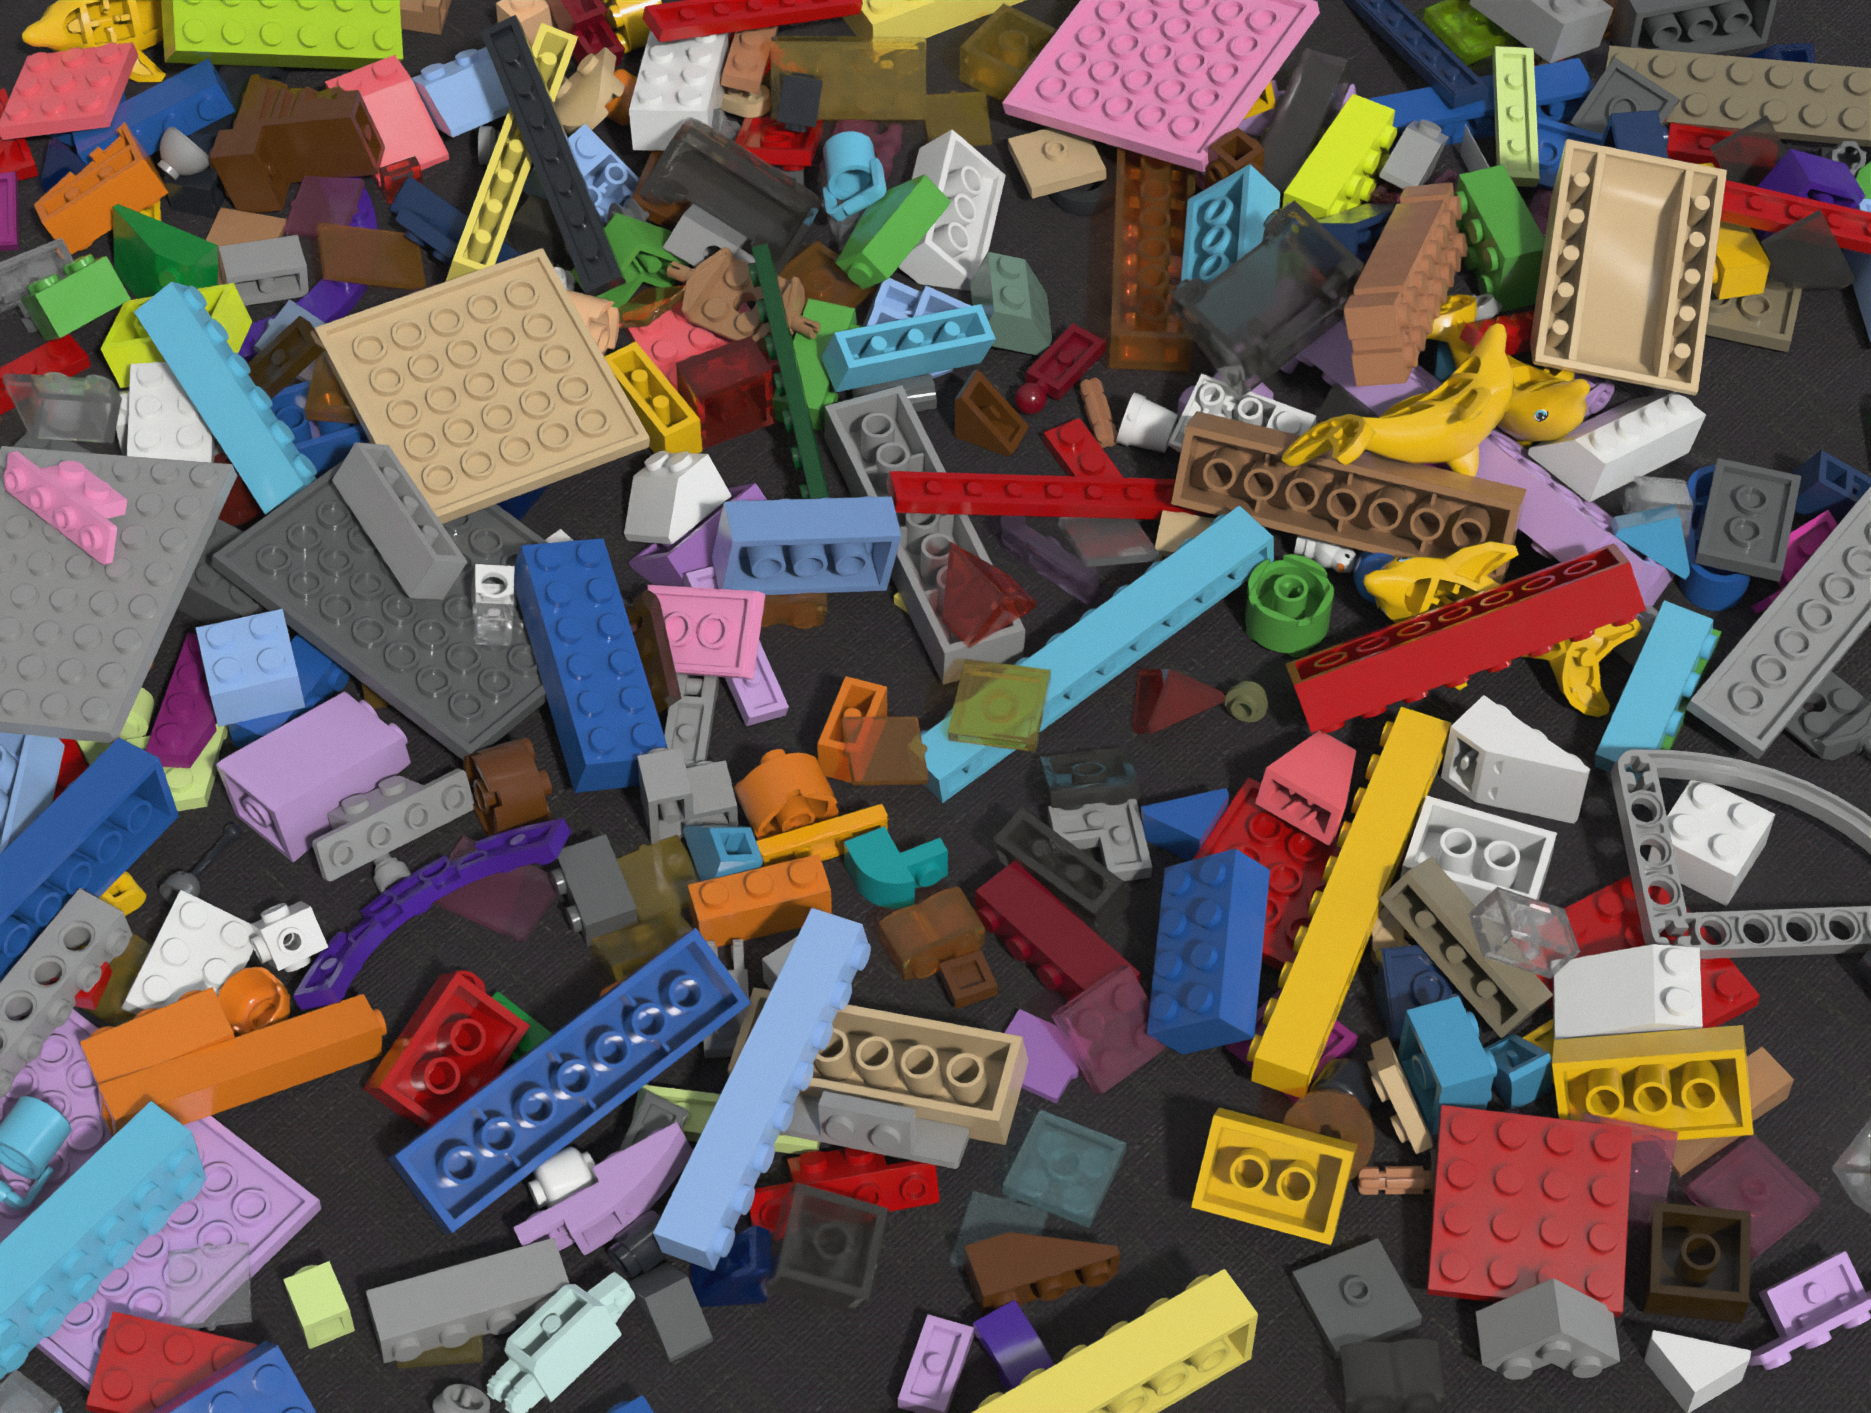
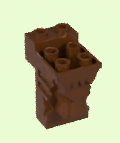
(290, 136)

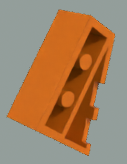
(83, 204)

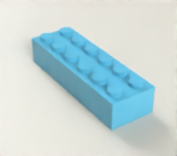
(92, 1227)

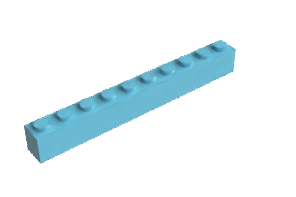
(1117, 635)

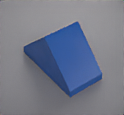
(1184, 822)

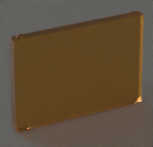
(370, 257)

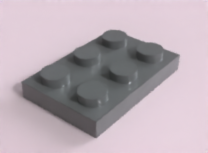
(1748, 519)

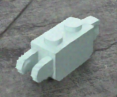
(559, 1343)

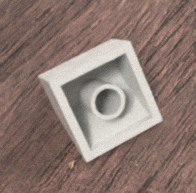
(672, 496)

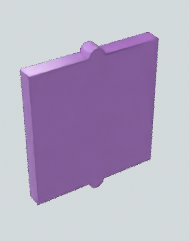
(1049, 1057)

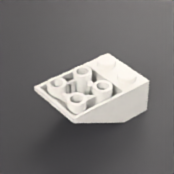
(1219, 399)
(1512, 765)

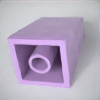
(308, 768)

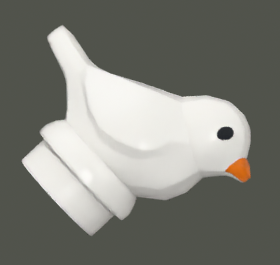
(1326, 553)

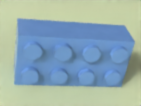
(807, 545)

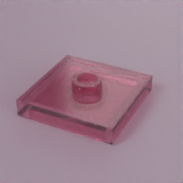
(1760, 1183)

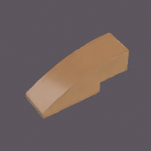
(1768, 1088)

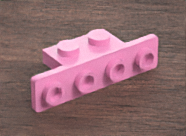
(69, 501)

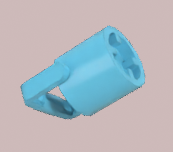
(851, 174)
(27, 1145)

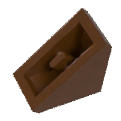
(986, 417)

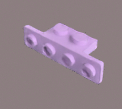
(1811, 1306)

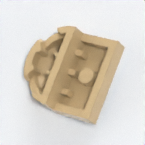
(587, 92)

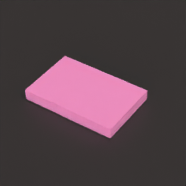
(712, 629)

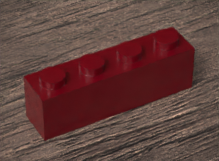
(1044, 932)

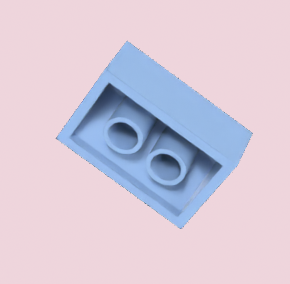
(462, 92)

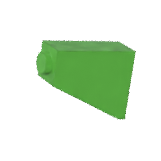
(891, 230)

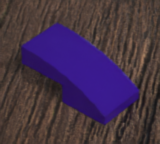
(1011, 1344)

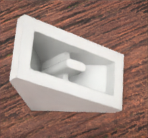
(1694, 1368)

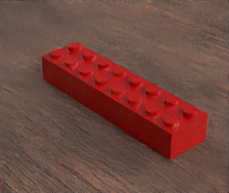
(1466, 638)

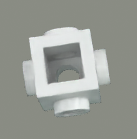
(302, 941)

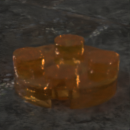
(1342, 1113)

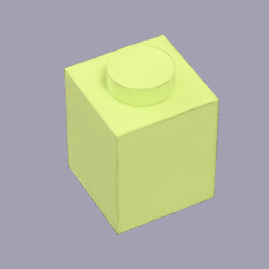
(319, 1304)

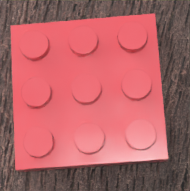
(68, 91)
(676, 339)

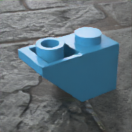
(722, 849)

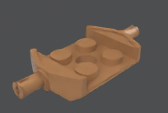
(719, 289)

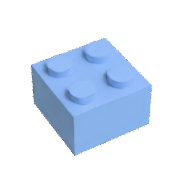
(250, 667)

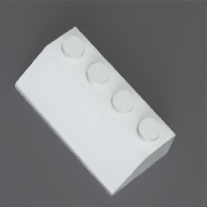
(962, 234)
(1622, 444)

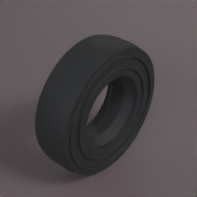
(1092, 201)

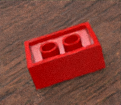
(446, 1051)

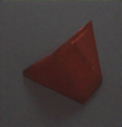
(980, 597)
(1169, 697)

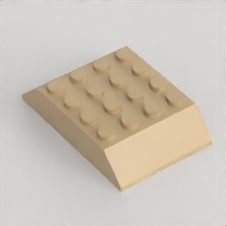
(1628, 267)

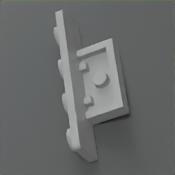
(388, 819)
(877, 1129)

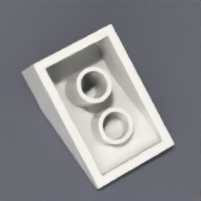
(1628, 992)

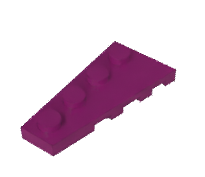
(187, 712)

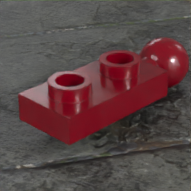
(1058, 368)

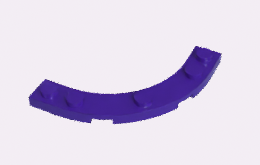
(329, 298)
(414, 895)

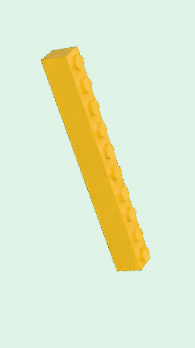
(1350, 903)

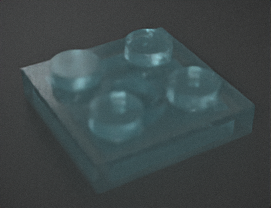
(1064, 1168)

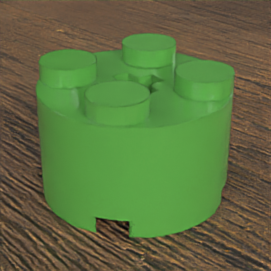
(1288, 604)

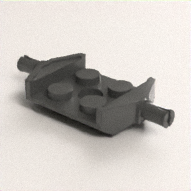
(1840, 726)

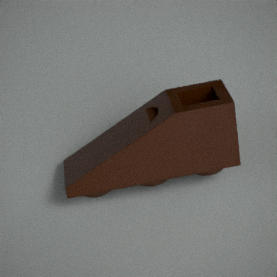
(1034, 1268)

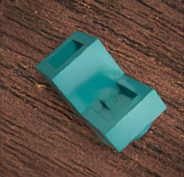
(890, 876)

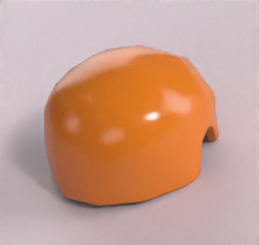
(254, 1000)

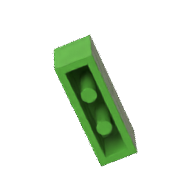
(809, 351)

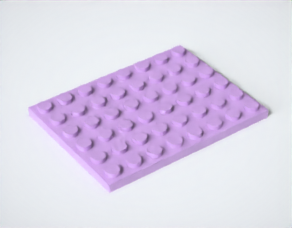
(238, 1202)

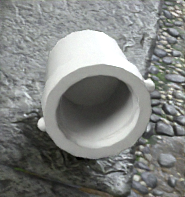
(1146, 425)

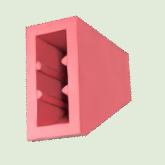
(1310, 786)

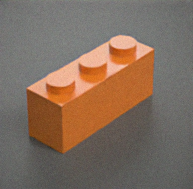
(759, 900)
(157, 1036)

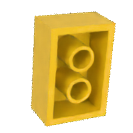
(1274, 1175)

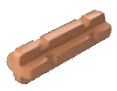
(1098, 412)
(1393, 1180)

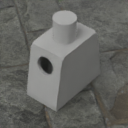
(699, 234)

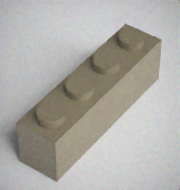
(1438, 920)

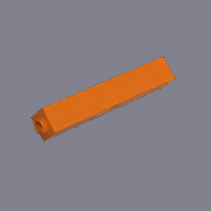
(249, 1065)

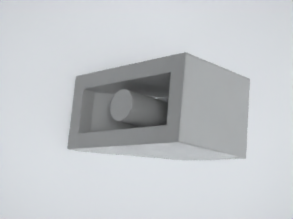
(1415, 154)

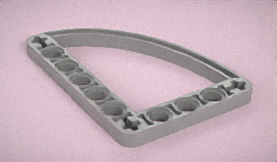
(1673, 916)

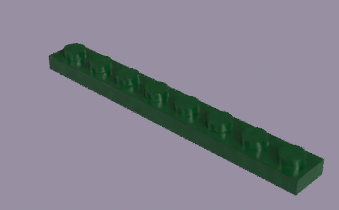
(789, 379)

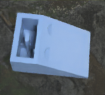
(602, 169)

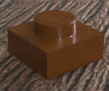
(968, 979)

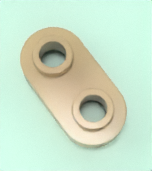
(746, 103)

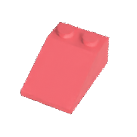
(396, 112)

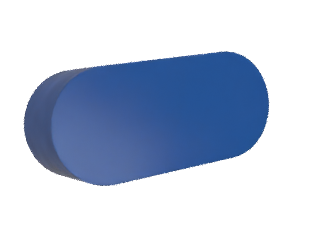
(1708, 586)

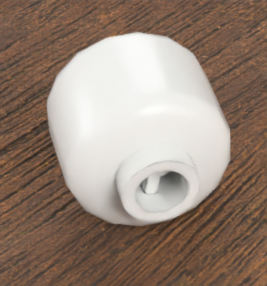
(561, 1177)

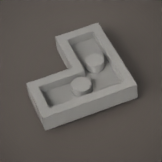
(1112, 829)

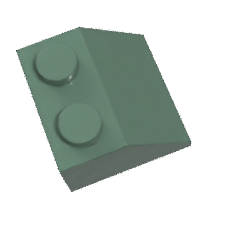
(1013, 304)

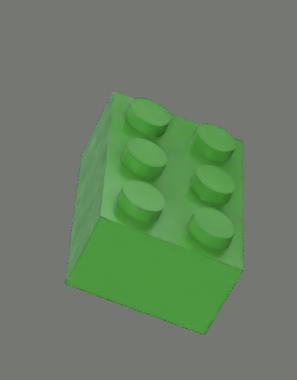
(1500, 236)

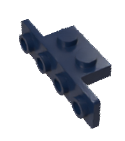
(435, 221)

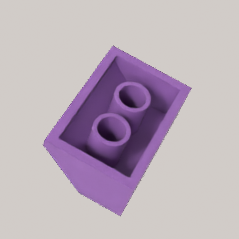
(693, 551)

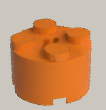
(785, 794)

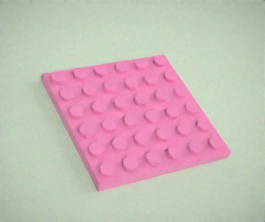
(1159, 71)

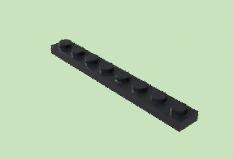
(553, 157)

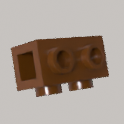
(1232, 154)

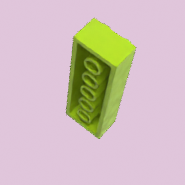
(282, 32)

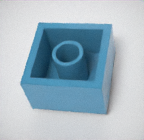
(1445, 1059)

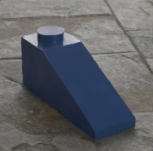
(1829, 486)

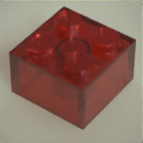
(728, 390)

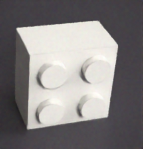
(1715, 839)

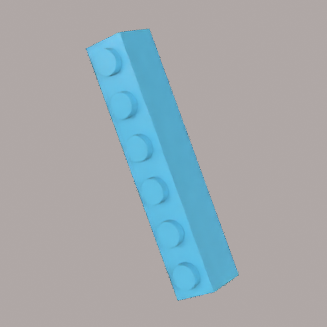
(226, 395)

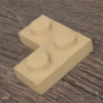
(1393, 1085)

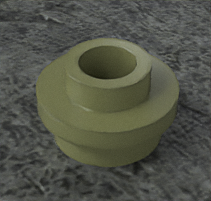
(1246, 701)

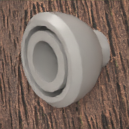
(181, 155)

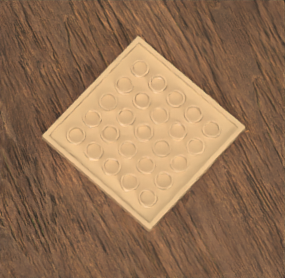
(483, 385)

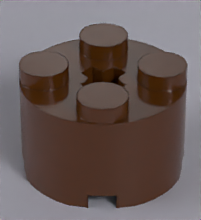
(508, 786)

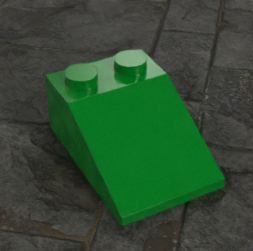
(155, 253)

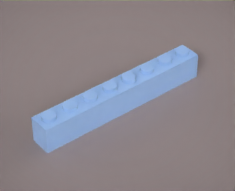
(762, 1090)

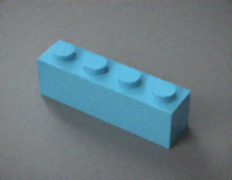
(908, 348)
(1658, 685)

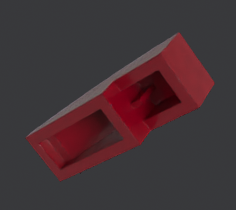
(587, 22)

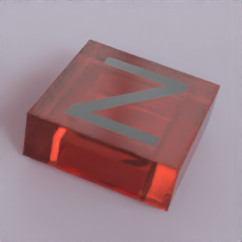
(395, 174)

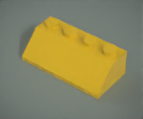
(1659, 1079)

